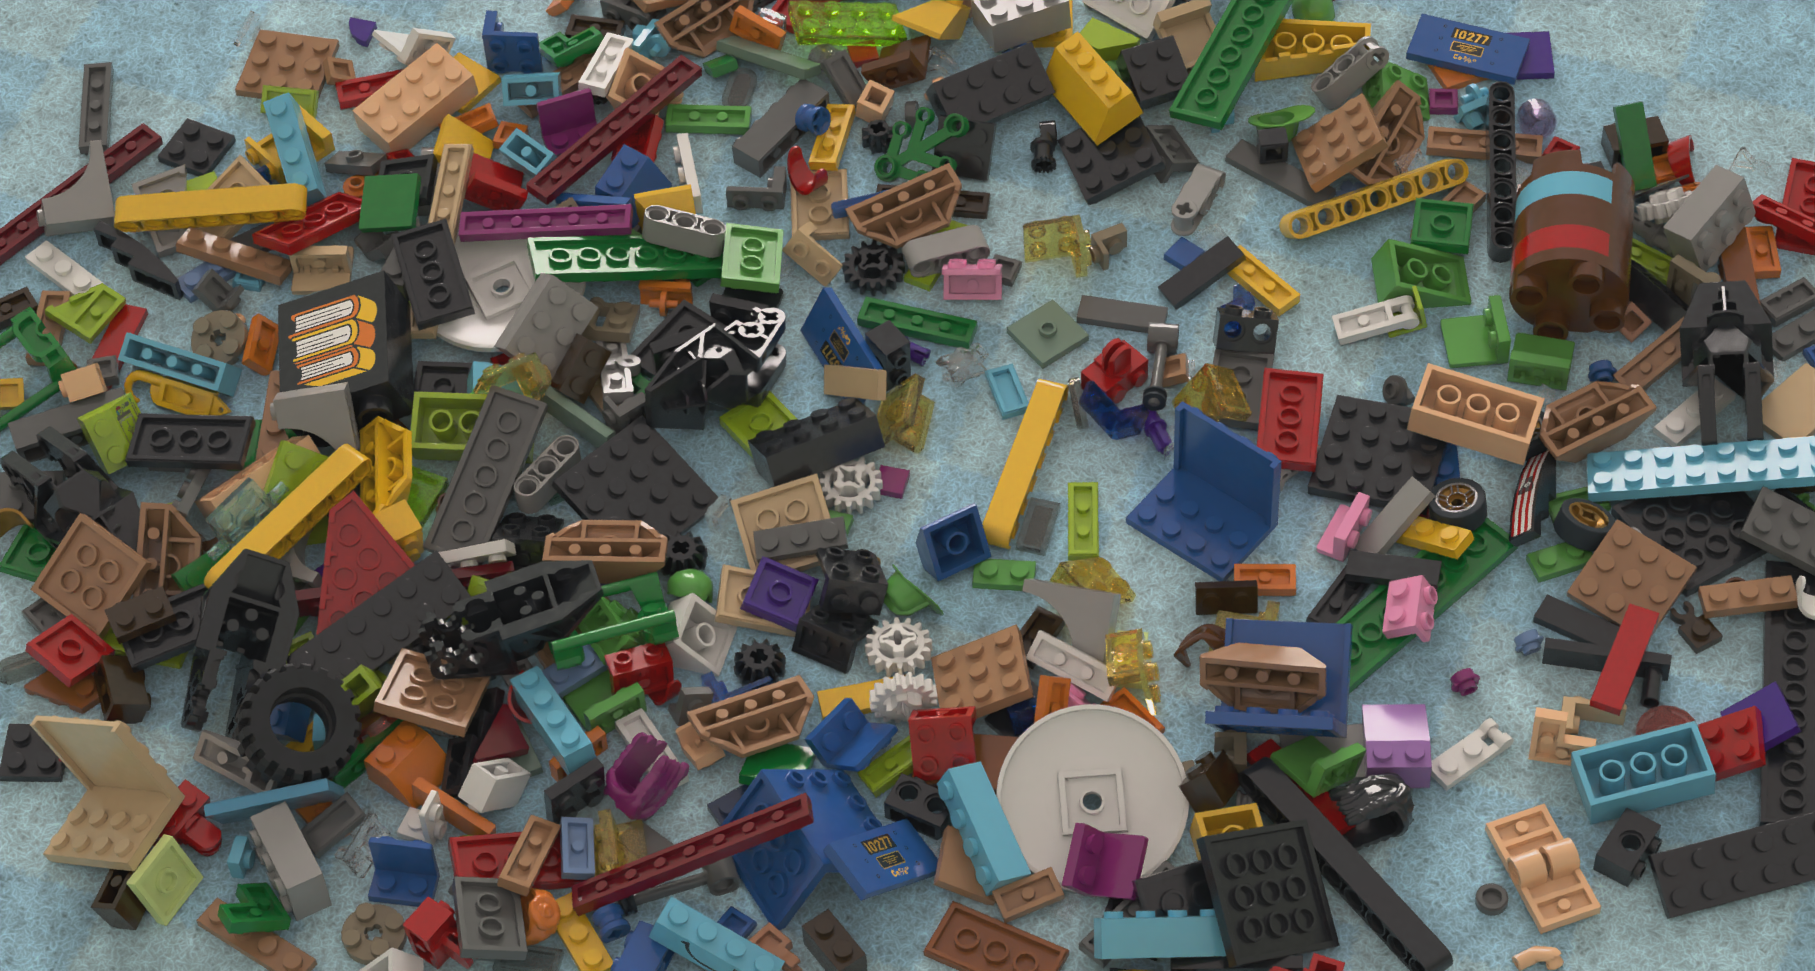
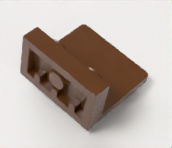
(900, 63)

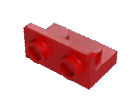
(645, 664)

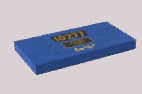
(1468, 49)
(835, 335)
(882, 859)

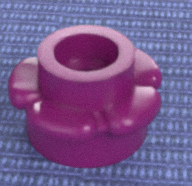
(1465, 681)

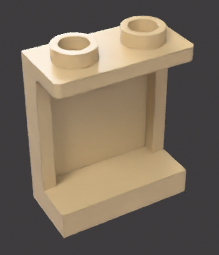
(1189, 25)

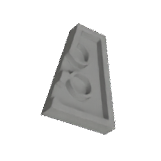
(168, 181)

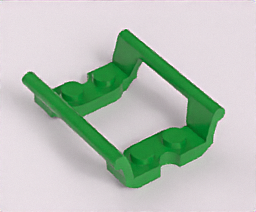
(42, 349)
(653, 620)

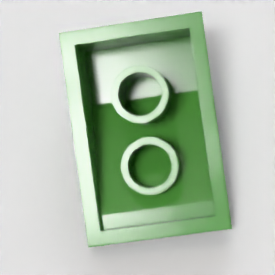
(1435, 273)

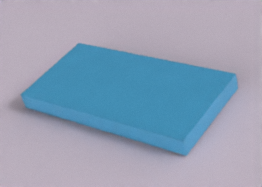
(295, 796)

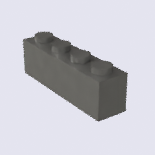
(776, 129)
(61, 419)

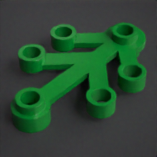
(917, 147)

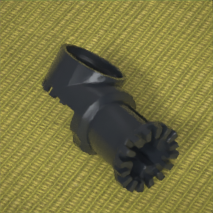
(1044, 147)

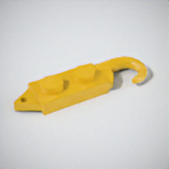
(178, 394)

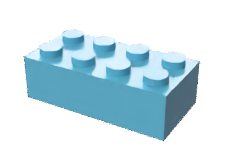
(1643, 772)

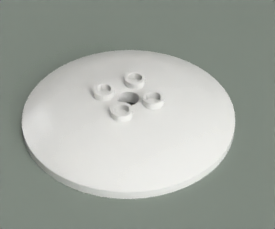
(486, 268)
(1100, 754)

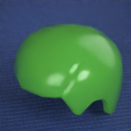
(1313, 10)
(691, 581)

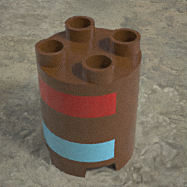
(1572, 246)

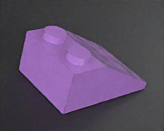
(1397, 742)

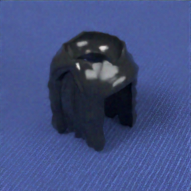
(1377, 806)

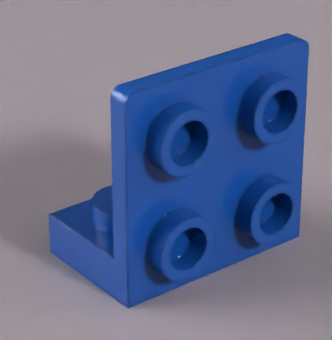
(510, 49)
(847, 738)
(403, 871)

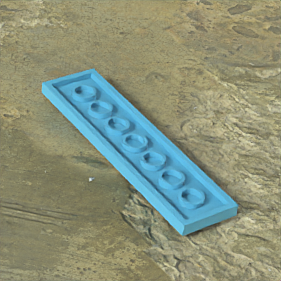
(1701, 469)

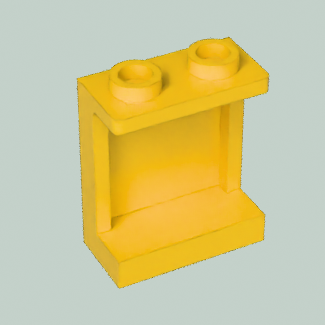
(266, 154)

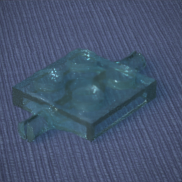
(241, 513)

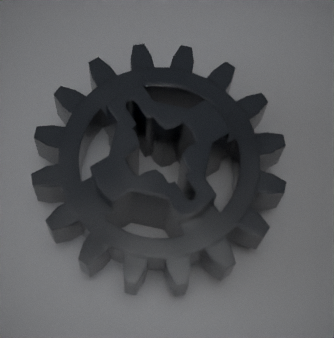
(873, 268)

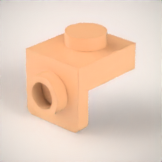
(697, 750)

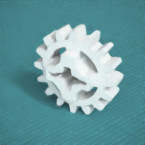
(1662, 205)
(850, 484)
(898, 647)
(901, 696)

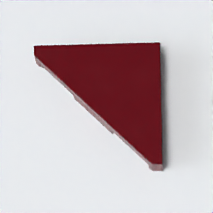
(502, 739)

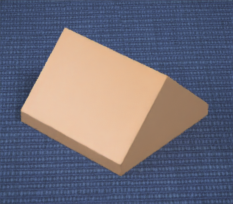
(631, 75)

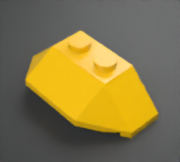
(391, 470)

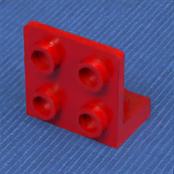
(494, 185)
(941, 740)

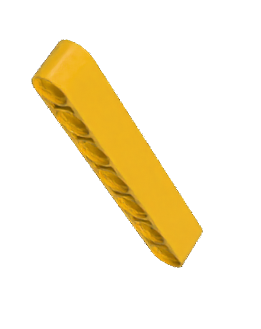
(1386, 198)
(210, 207)
(1023, 461)
(301, 508)

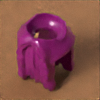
(643, 798)

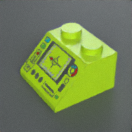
(111, 431)

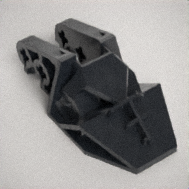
(1722, 322)
(718, 371)
(84, 492)
(245, 612)
(511, 619)

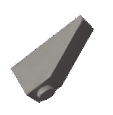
(222, 756)

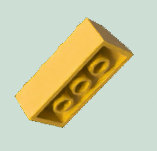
(1090, 89)

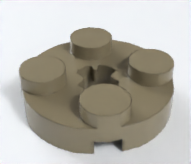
(210, 326)
(365, 919)

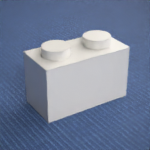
(494, 785)

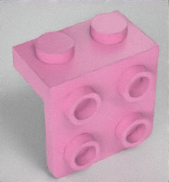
(972, 281)

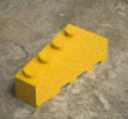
(1308, 47)

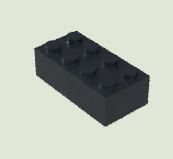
(993, 87)
(816, 442)

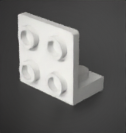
(413, 45)

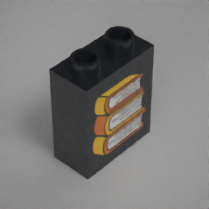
(354, 337)

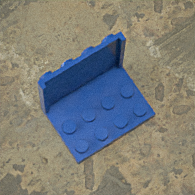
(1214, 499)
(1326, 642)
(789, 867)

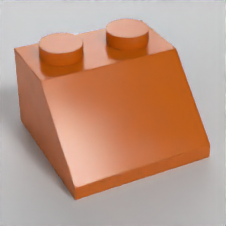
(403, 758)

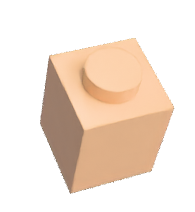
(874, 102)
(82, 382)

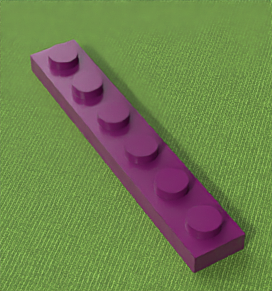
(545, 223)

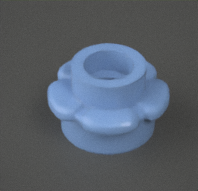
(1528, 642)

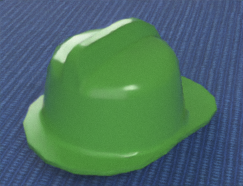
(1286, 118)
(905, 598)

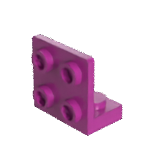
(566, 119)
(1104, 863)

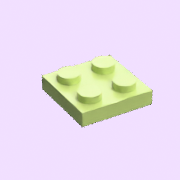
(165, 880)

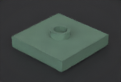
(1047, 334)

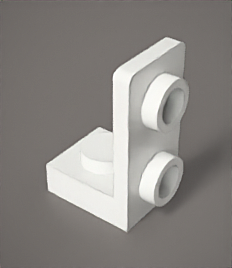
(426, 823)

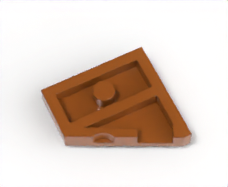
(78, 698)

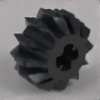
(684, 553)
(759, 662)

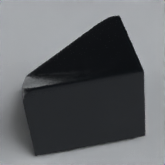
(1272, 145)

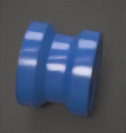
(812, 119)
(611, 922)

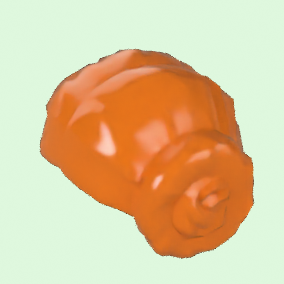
(540, 915)

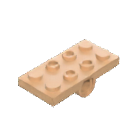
(1543, 868)

